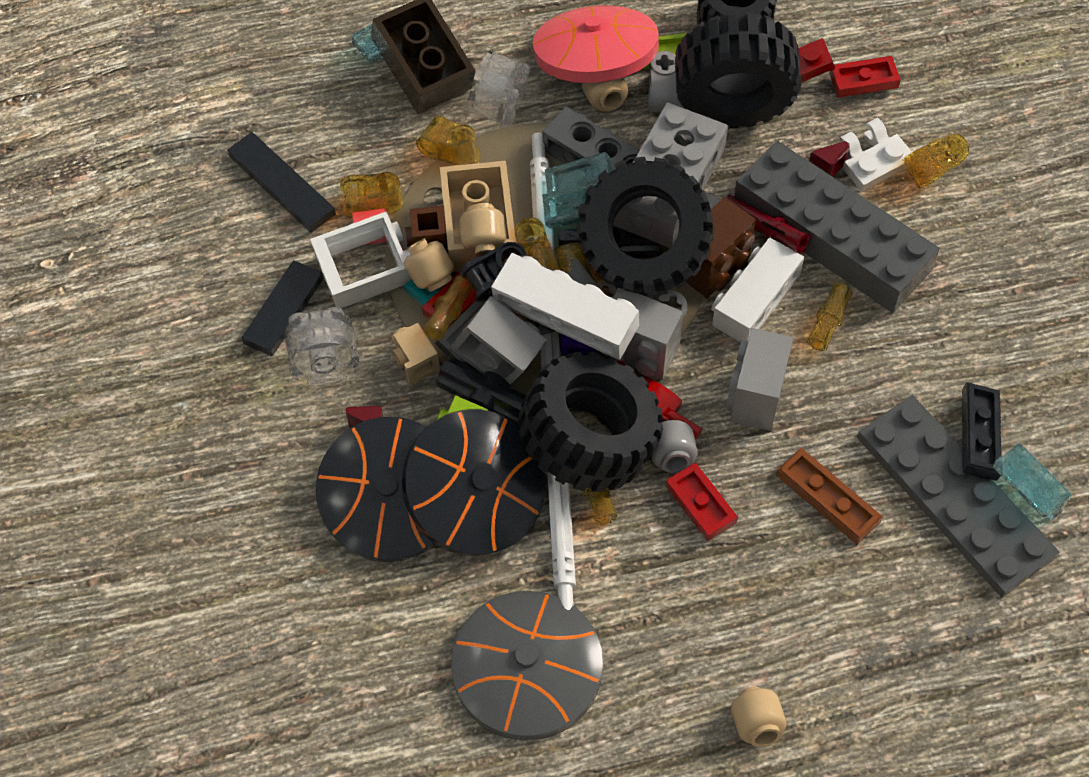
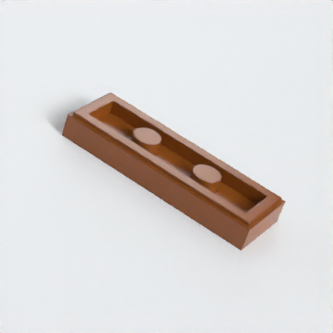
(829, 496)

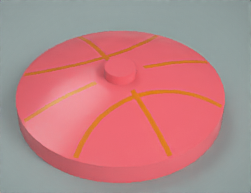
(596, 44)

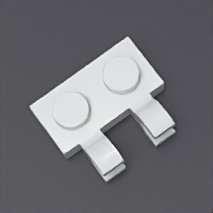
(878, 162)

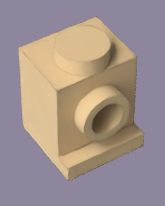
(415, 353)

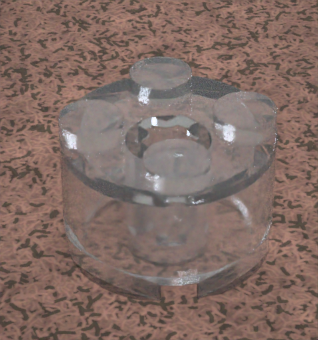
(498, 87)
(321, 346)

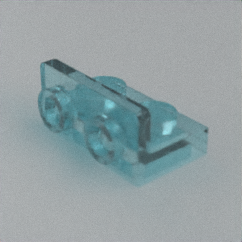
(1033, 481)

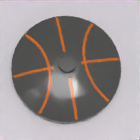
(526, 665)

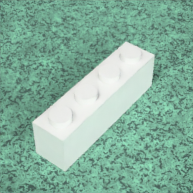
(566, 305)

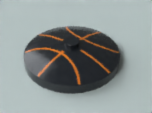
(472, 483)
(363, 492)

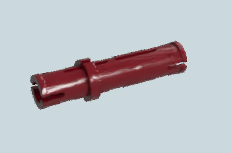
(793, 237)

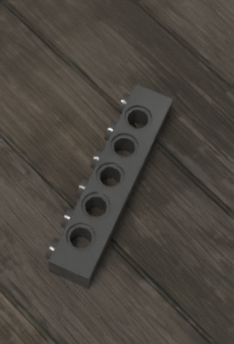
(575, 137)

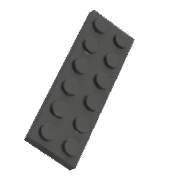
(963, 506)

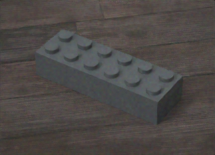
(844, 228)

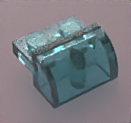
(567, 188)

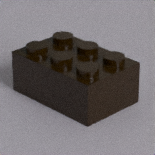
(422, 54)

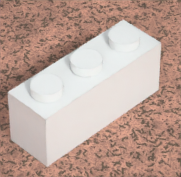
(756, 289)

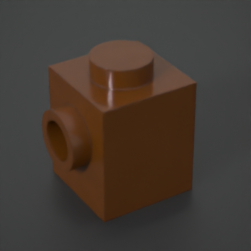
(427, 224)

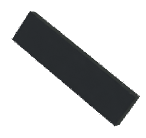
(281, 182)

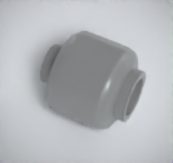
(675, 448)

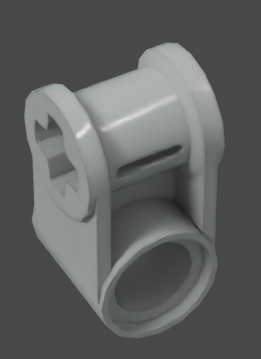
(662, 82)

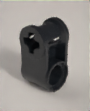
(484, 269)

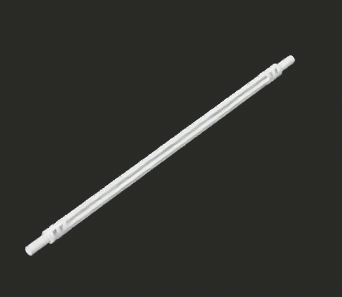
(559, 494)

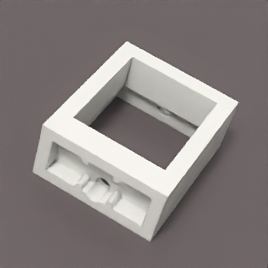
(354, 236)

